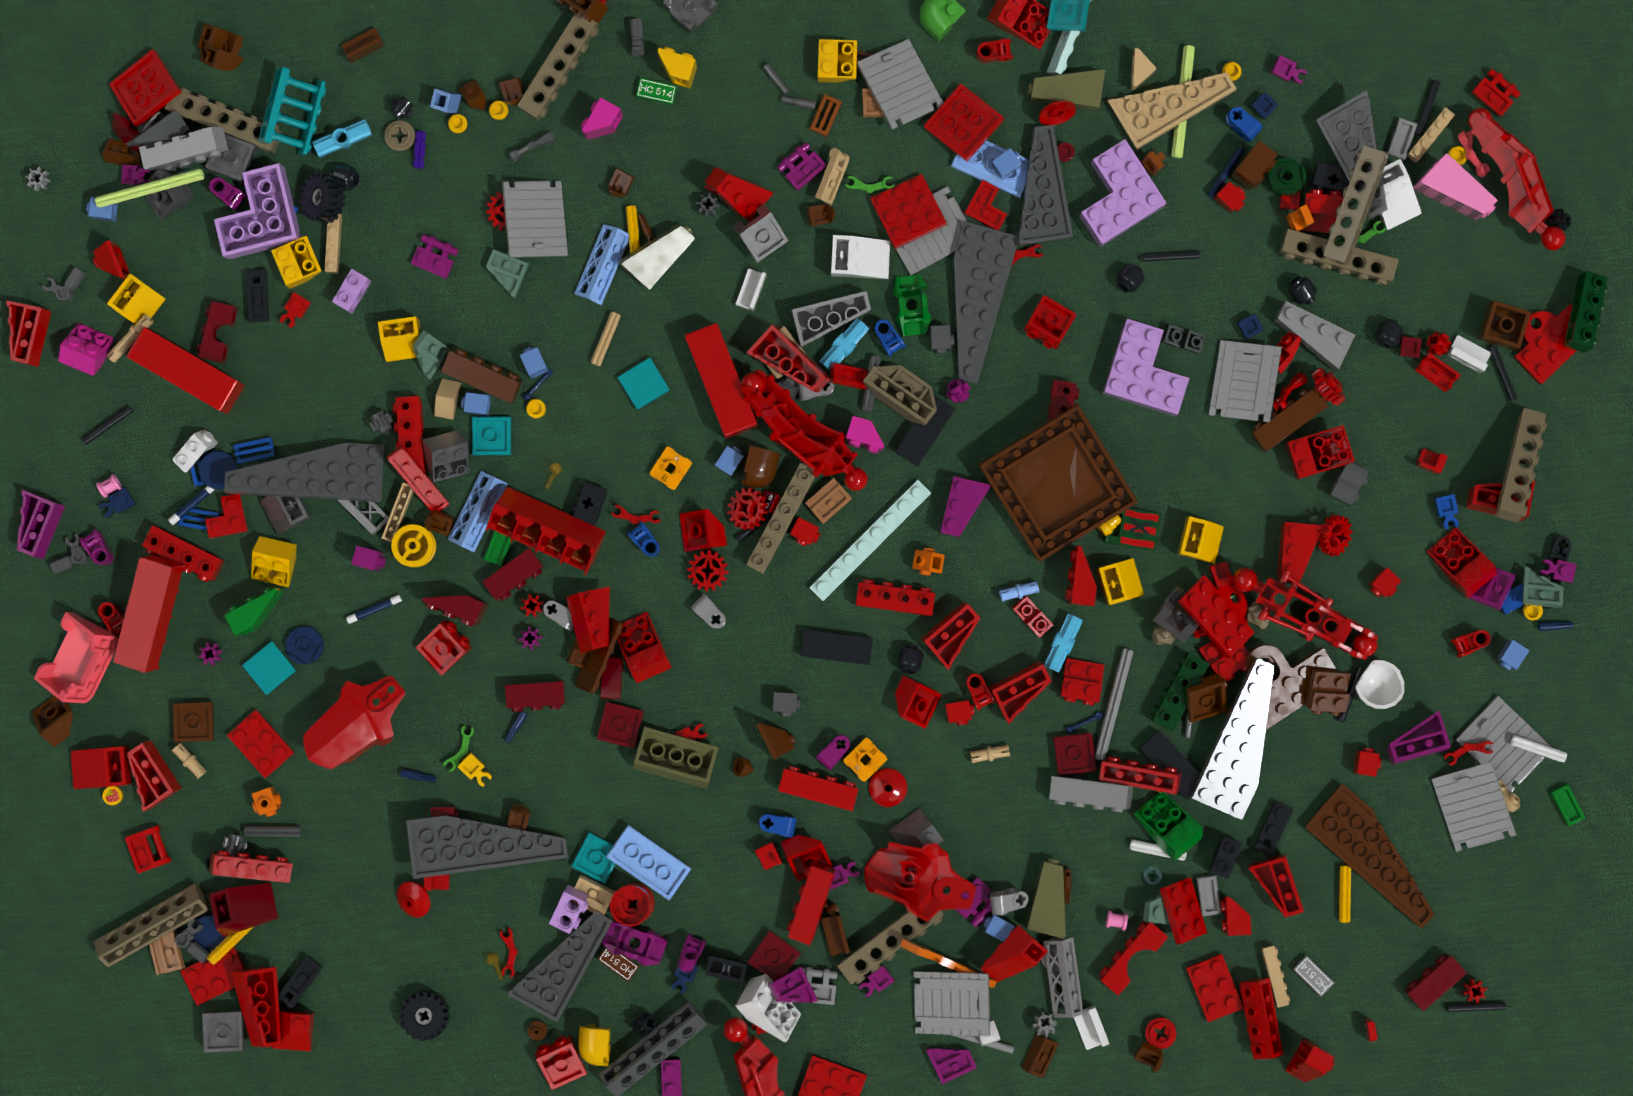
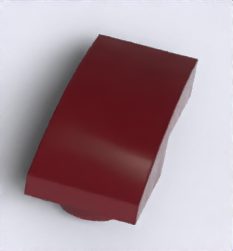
(123, 130)
(612, 679)

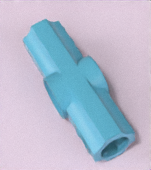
(330, 142)
(844, 344)
(1063, 642)

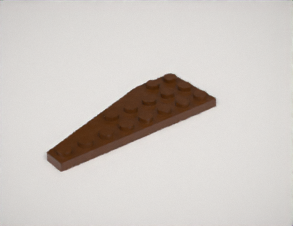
(1359, 840)

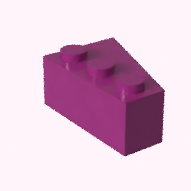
(961, 504)
(38, 524)
(1422, 740)

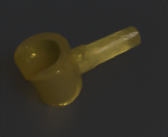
(556, 469)
(493, 959)

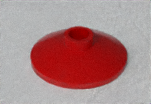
(1057, 112)
(880, 780)
(413, 899)

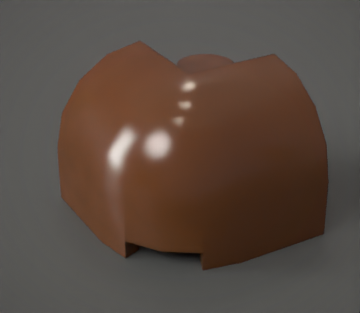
(220, 48)
(760, 467)

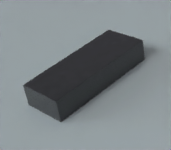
(921, 437)
(836, 647)
(1164, 754)

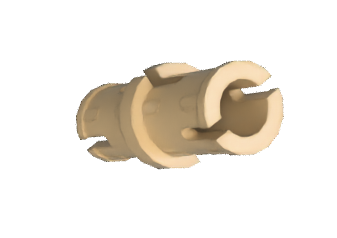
(989, 753)
(189, 760)

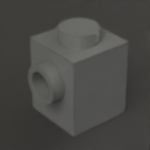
(941, 339)
(786, 703)

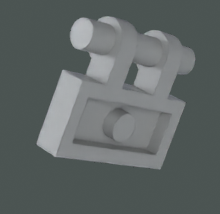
(824, 991)

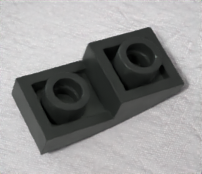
(1183, 339)

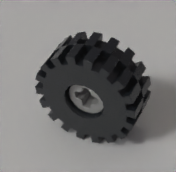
(323, 198)
(437, 1012)

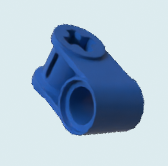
(1245, 124)
(889, 338)
(643, 539)
(781, 825)

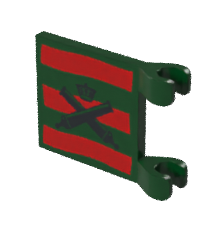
(1137, 530)

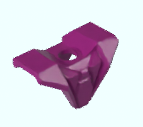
(647, 953)

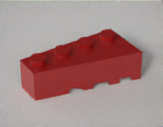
(785, 356)
(259, 1004)

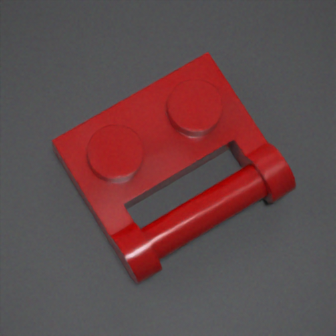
(142, 852)

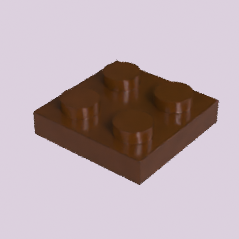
(193, 722)

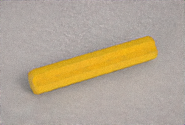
(633, 232)
(1345, 894)
(226, 945)

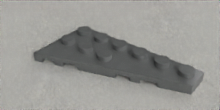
(1347, 131)
(1044, 201)
(558, 975)

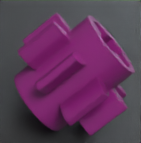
(958, 390)
(534, 642)
(216, 652)

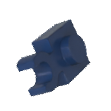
(120, 502)
(683, 977)

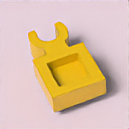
(472, 767)

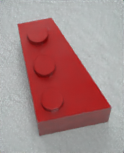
(738, 192)
(152, 775)

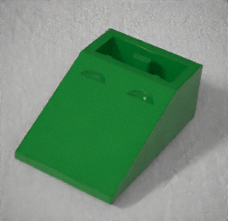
(250, 616)
(1169, 825)

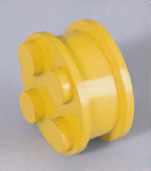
(413, 545)

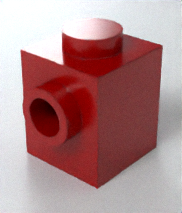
(1231, 197)
(805, 532)
(1384, 583)
(959, 712)
(1367, 762)

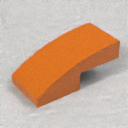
(1300, 218)

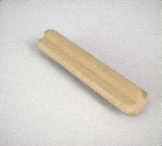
(605, 338)

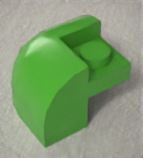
(939, 16)

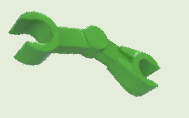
(858, 185)
(1363, 238)
(463, 751)

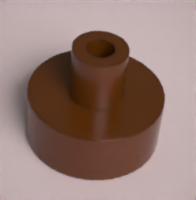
(742, 767)
(542, 1030)

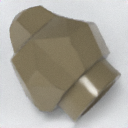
(1253, 612)
(1162, 636)

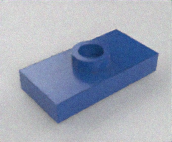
(1513, 599)

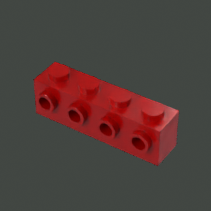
(410, 427)
(174, 548)
(895, 599)
(1140, 776)
(818, 789)
(250, 867)
(811, 904)
(1261, 1018)

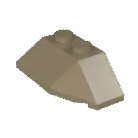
(902, 392)

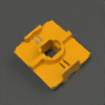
(659, 470)
(861, 770)

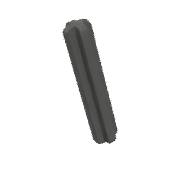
(868, 400)
(272, 831)

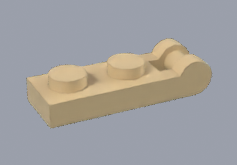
(832, 176)

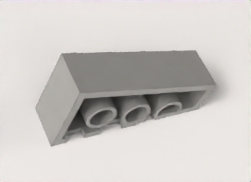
(184, 150)
(823, 317)
(1318, 335)
(1090, 792)

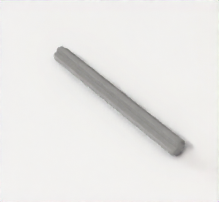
(1113, 704)

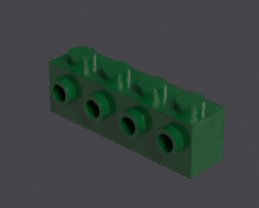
(1586, 312)
(1174, 698)

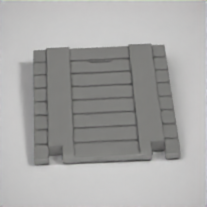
(899, 84)
(534, 218)
(938, 243)
(1245, 380)
(1498, 725)
(1473, 806)
(949, 1003)

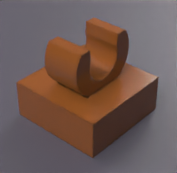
(1153, 162)

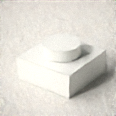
(994, 1035)

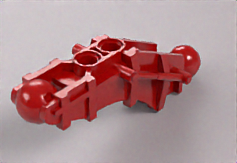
(1526, 188)
(799, 432)
(1363, 644)
(753, 1061)

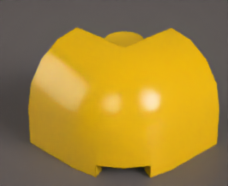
(595, 1044)

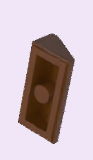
(119, 153)
(1039, 1056)

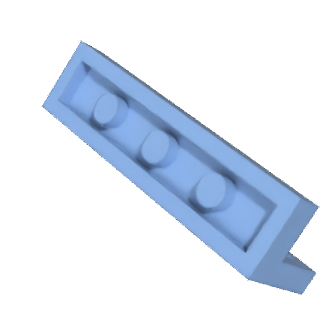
(605, 265)
(479, 513)

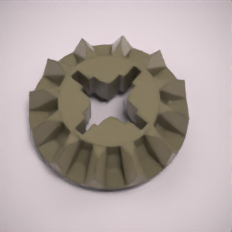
(394, 129)

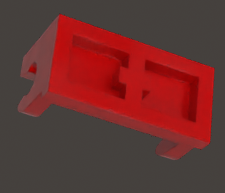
(1437, 372)

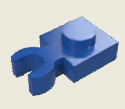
(1446, 507)

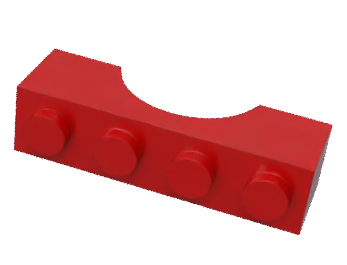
(1148, 938)

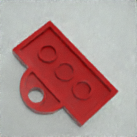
(1545, 345)
(1218, 614)

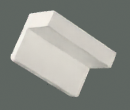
(751, 289)
(1469, 354)
(1091, 1028)

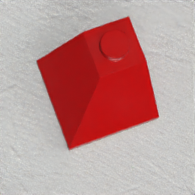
(111, 260)
(701, 530)
(916, 701)
(803, 852)
(296, 1030)

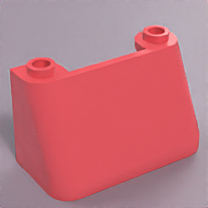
(79, 661)

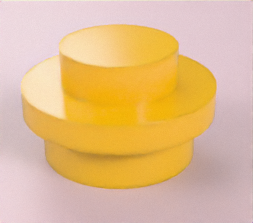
(1232, 70)
(498, 110)
(457, 123)
(1532, 612)

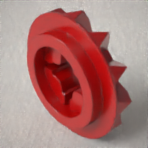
(1169, 1030)

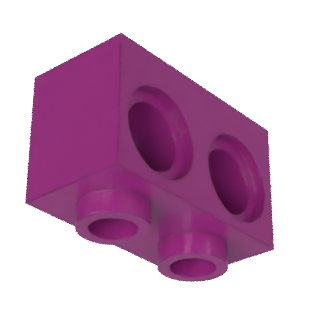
(368, 559)

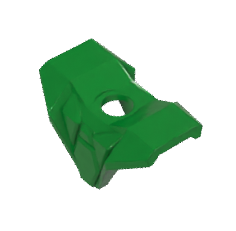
(918, 320)

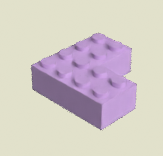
(1130, 197)
(268, 223)
(1135, 378)

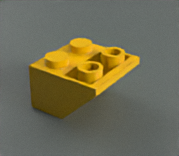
(837, 60)
(679, 67)
(296, 262)
(135, 299)
(398, 338)
(1200, 539)
(273, 561)
(1120, 581)

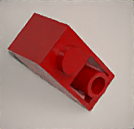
(1236, 919)

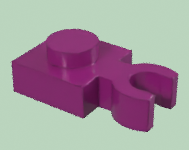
(1286, 69)
(133, 175)
(1561, 570)
(841, 875)
(879, 979)

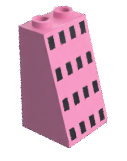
(1456, 189)

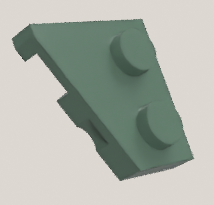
(507, 271)
(429, 353)
(1540, 591)
(1155, 911)

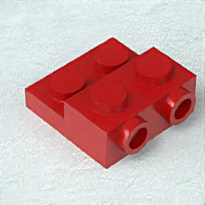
(1323, 209)
(1049, 322)
(444, 647)
(1219, 662)
(1082, 681)
(560, 1062)

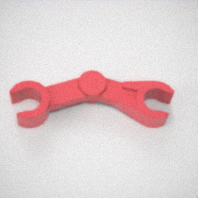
(1467, 141)

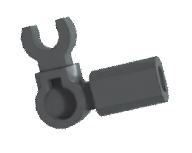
(637, 35)
(65, 292)
(78, 556)
(185, 940)

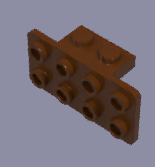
(593, 662)

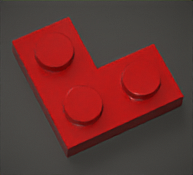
(981, 209)
(232, 521)

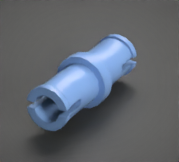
(1019, 591)

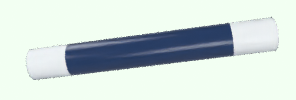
(190, 505)
(373, 609)

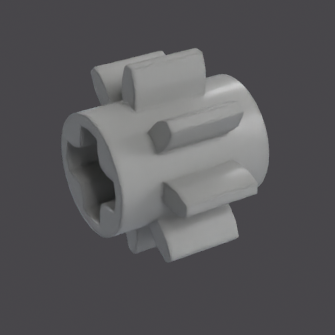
(33, 180)
(1046, 1029)

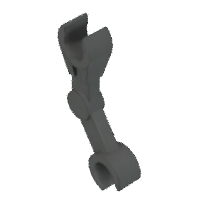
(544, 140)

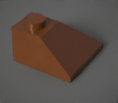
(53, 720)
(776, 739)

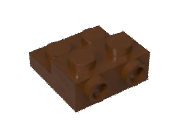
(1328, 691)
(1206, 698)

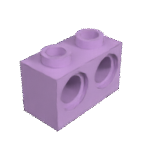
(351, 291)
(567, 908)

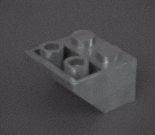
(446, 456)
(285, 512)

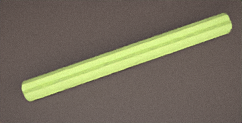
(1186, 75)
(149, 188)

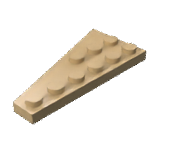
(1162, 109)

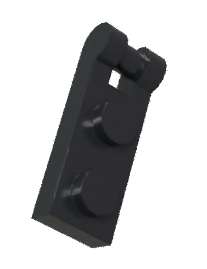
(257, 296)
(1273, 828)
(299, 982)

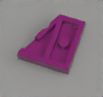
(1495, 590)
(793, 988)
(951, 1062)

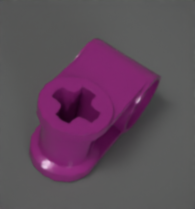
(229, 194)
(95, 545)
(832, 754)
(690, 952)

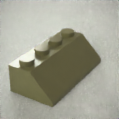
(675, 758)

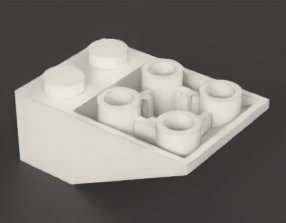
(1399, 196)
(860, 257)
(763, 1010)

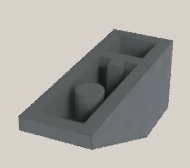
(162, 130)

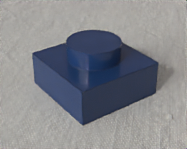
(1264, 105)
(1250, 326)

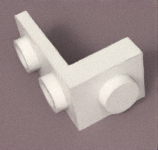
(193, 449)

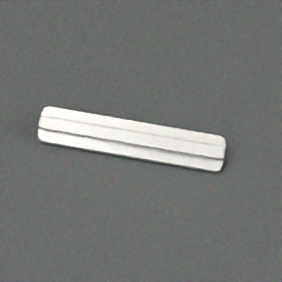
(1538, 748)
(1150, 848)

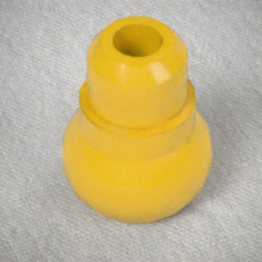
(1108, 527)

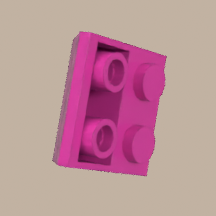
(603, 119)
(85, 349)
(864, 433)

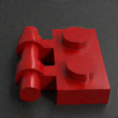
(1493, 97)

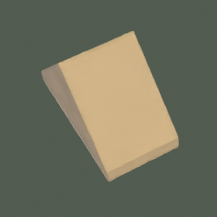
(1141, 69)
(447, 399)

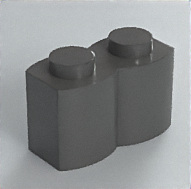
(1348, 483)

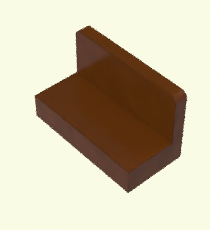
(363, 45)
(835, 935)

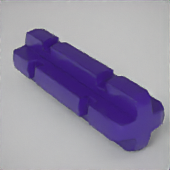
(419, 150)

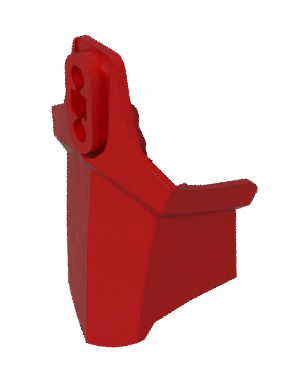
(353, 723)
(917, 879)

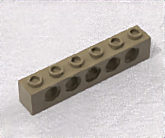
(548, 70)
(218, 110)
(1351, 234)
(1386, 264)
(1506, 507)
(781, 519)
(151, 925)
(856, 975)

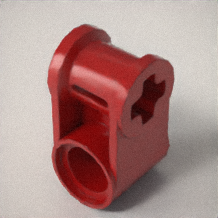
(998, 50)
(114, 620)
(1467, 643)
(979, 692)

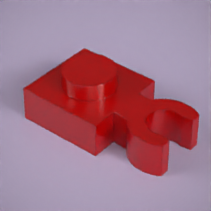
(296, 307)
(692, 735)

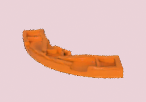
(941, 959)

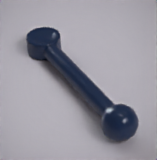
(527, 396)
(1098, 715)

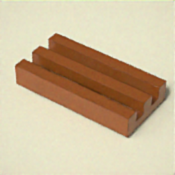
(819, 130)

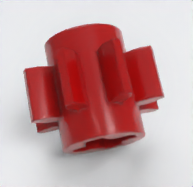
(1438, 343)
(537, 608)
(1480, 990)

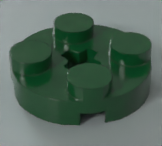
(1293, 169)

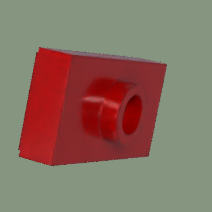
(848, 376)

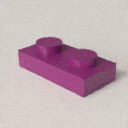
(671, 1077)

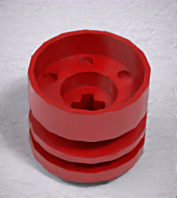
(621, 907)

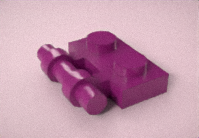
(806, 170)
(433, 262)
(982, 891)

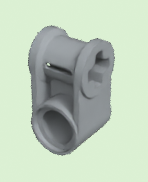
(807, 394)
(706, 610)
(562, 616)
(1007, 901)

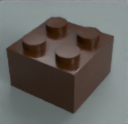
(1251, 170)
(1504, 325)

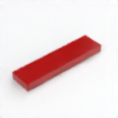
(417, 479)

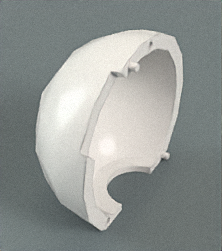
(1380, 685)

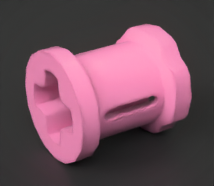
(109, 485)
(1116, 920)

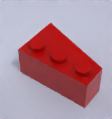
(27, 332)
(1486, 497)
(1296, 547)
(590, 618)
(951, 633)
(1019, 689)
(1277, 880)
(1310, 1061)

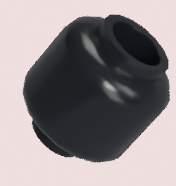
(347, 175)
(1130, 278)
(1302, 290)
(1388, 333)
(910, 659)

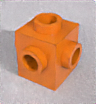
(924, 561)
(259, 804)

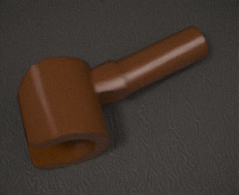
(832, 909)

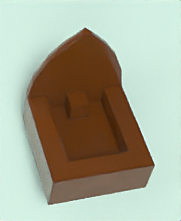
(512, 91)
(474, 95)
(620, 183)
(820, 214)
(439, 522)
(518, 816)
(1150, 1056)

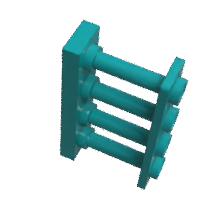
(273, 115)

